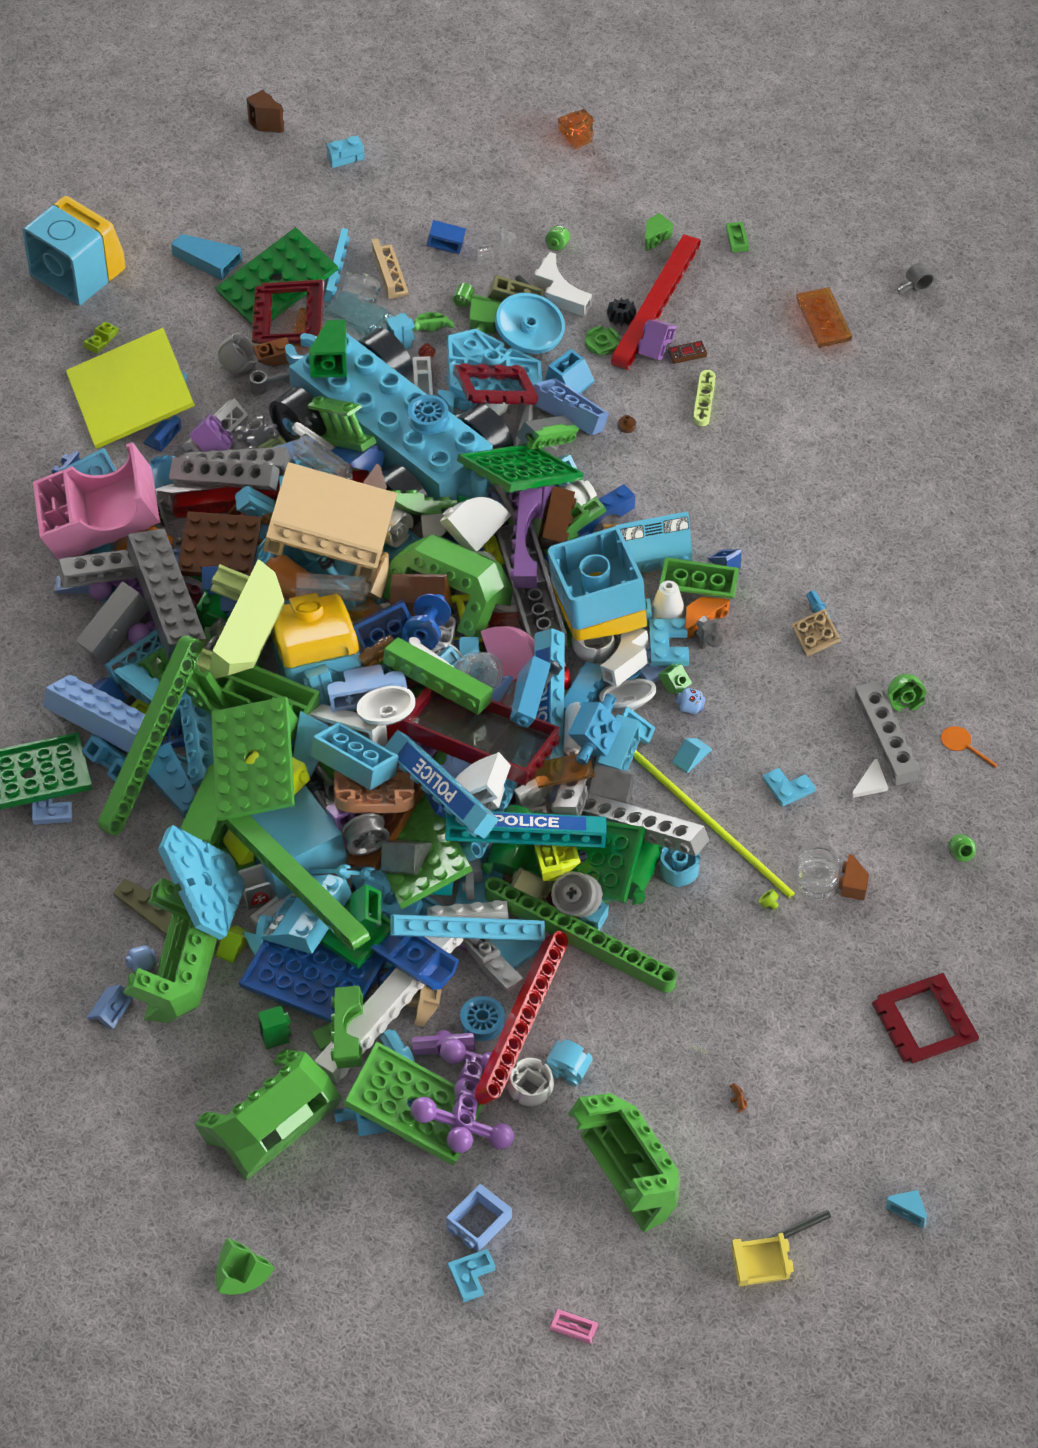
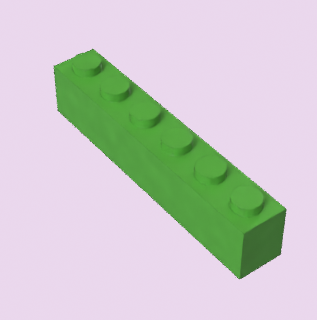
(438, 675)

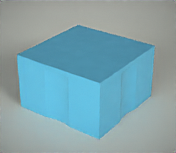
(305, 834)

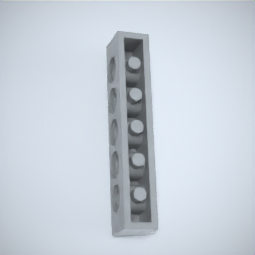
(279, 456)
(266, 481)
(96, 568)
(886, 733)
(572, 795)

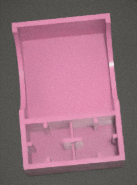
(91, 510)

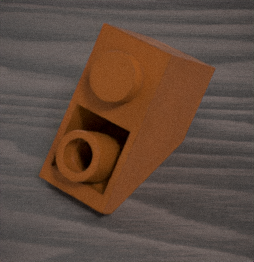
(272, 352)
(855, 879)

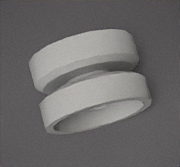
(576, 894)

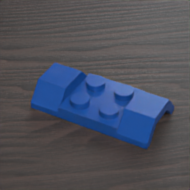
(418, 959)

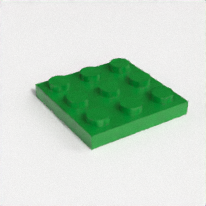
(363, 952)

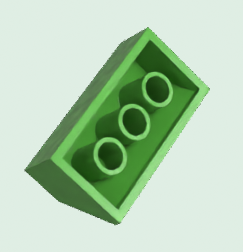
(701, 577)

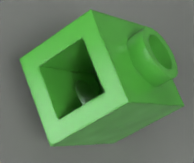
(674, 678)

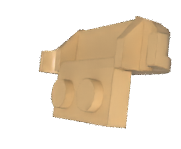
(426, 1003)

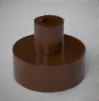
(626, 424)

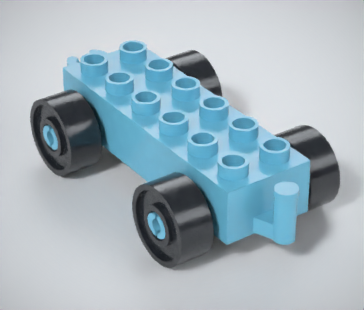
(379, 382)

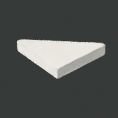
(871, 782)

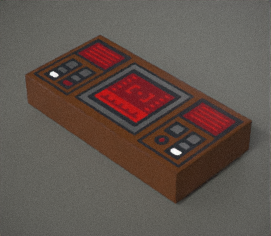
(687, 352)

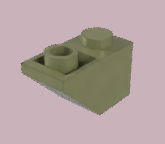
(531, 884)

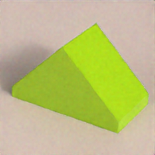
(232, 944)

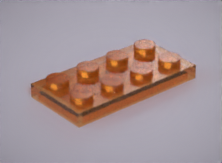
(824, 317)

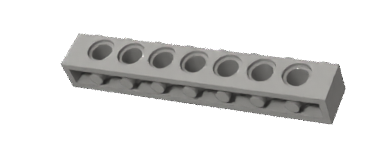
(660, 828)

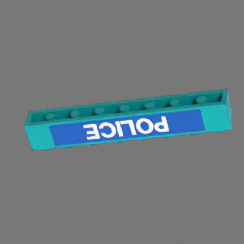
(536, 830)

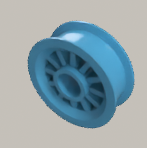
(428, 414)
(479, 1008)

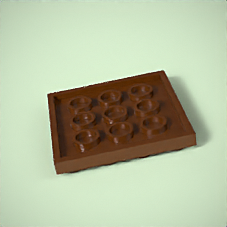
(218, 540)

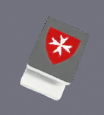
(257, 890)

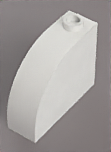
(474, 521)
(485, 777)

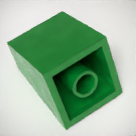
(329, 351)

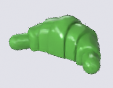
(431, 321)

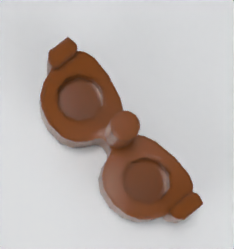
(741, 1101)

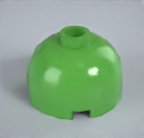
(908, 689)

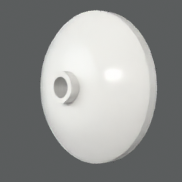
(630, 693)
(386, 705)

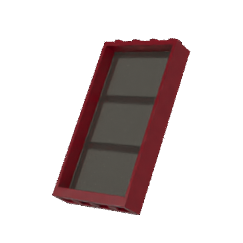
(472, 737)

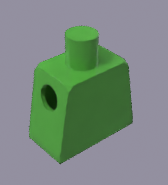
(483, 315)

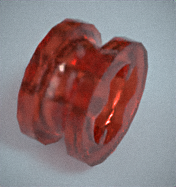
(426, 350)

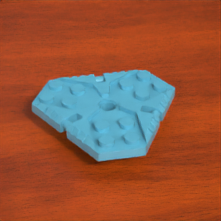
(479, 348)
(207, 880)

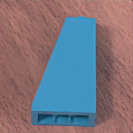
(207, 255)
(529, 691)

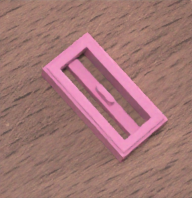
(573, 1334)

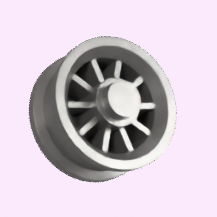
(365, 833)

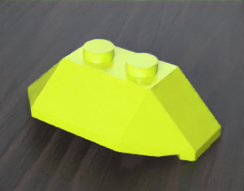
(556, 860)

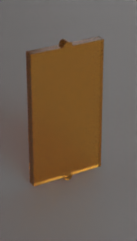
(562, 771)

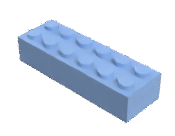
(94, 711)

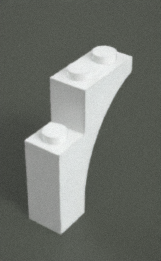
(559, 290)
(627, 658)

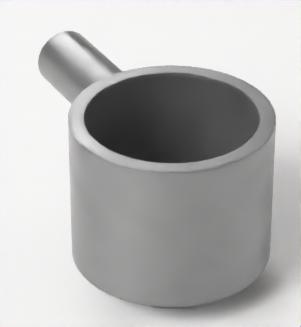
(918, 277)

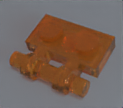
(375, 654)

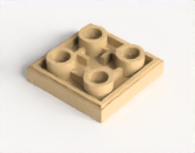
(816, 632)

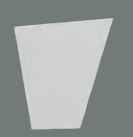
(178, 487)

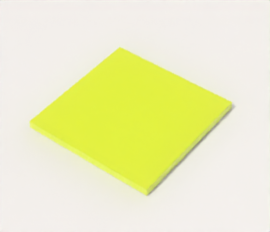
(130, 388)

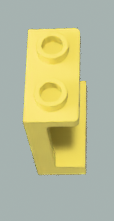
(761, 1260)

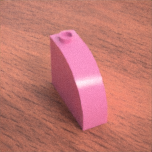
(510, 646)

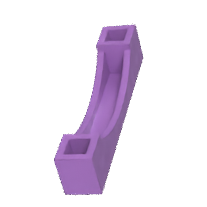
(525, 569)

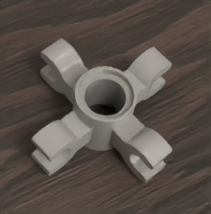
(257, 432)

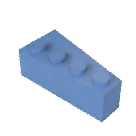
(562, 400)

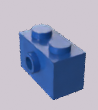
(446, 232)

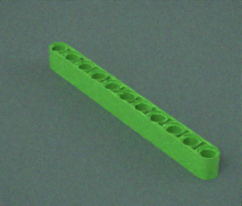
(150, 735)
(299, 881)
(589, 936)

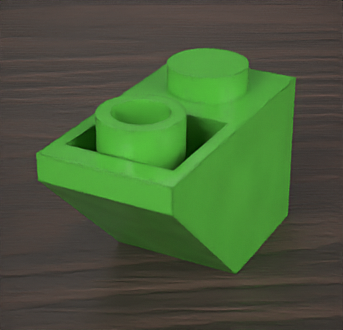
(657, 230)

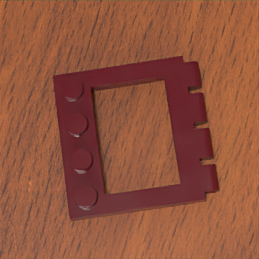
(263, 308)
(482, 371)
(901, 1034)

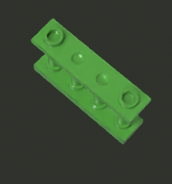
(337, 435)

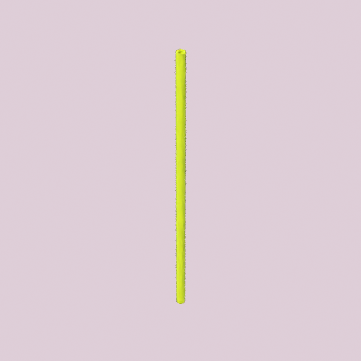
(714, 825)

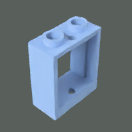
(492, 1203)

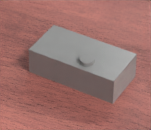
(112, 623)

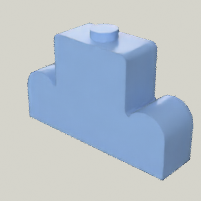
(360, 682)

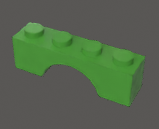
(347, 1048)

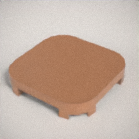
(389, 797)

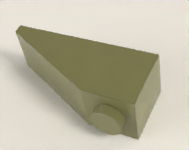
(504, 287)

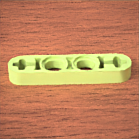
(704, 398)

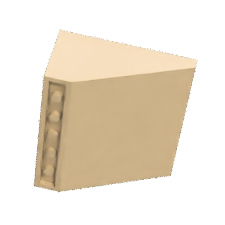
(331, 518)

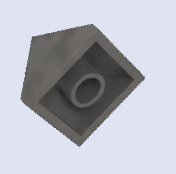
(612, 783)
(403, 856)

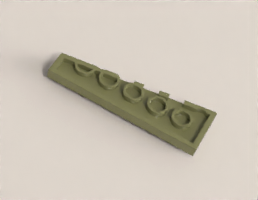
(137, 900)

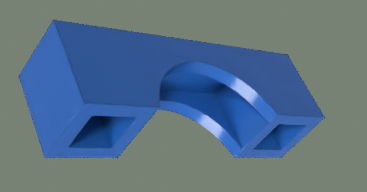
(616, 502)

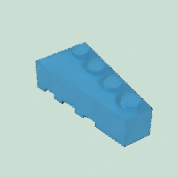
(586, 685)
(171, 779)

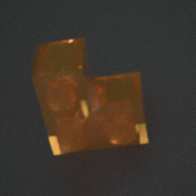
(577, 128)

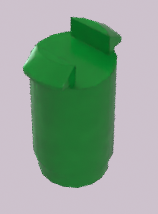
(506, 857)
(645, 867)

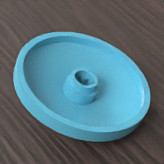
(530, 323)

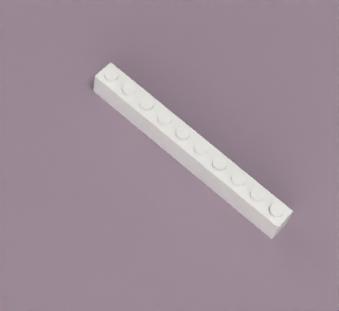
(380, 1010)

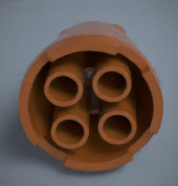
(286, 573)

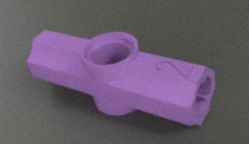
(432, 1044)

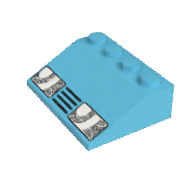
(658, 538)
(297, 925)

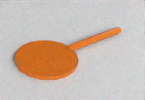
(958, 739)

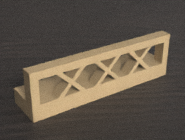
(386, 272)

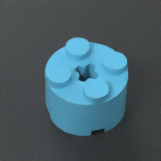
(678, 868)
(568, 1061)

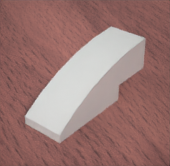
(423, 374)

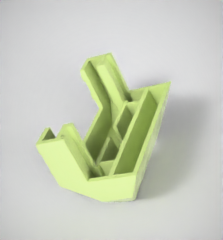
(250, 622)

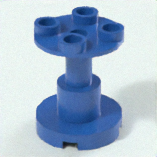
(430, 613)

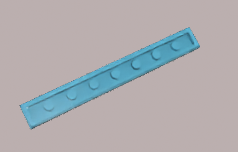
(467, 928)

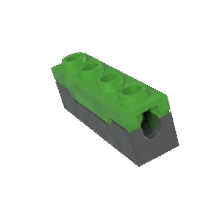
(547, 432)

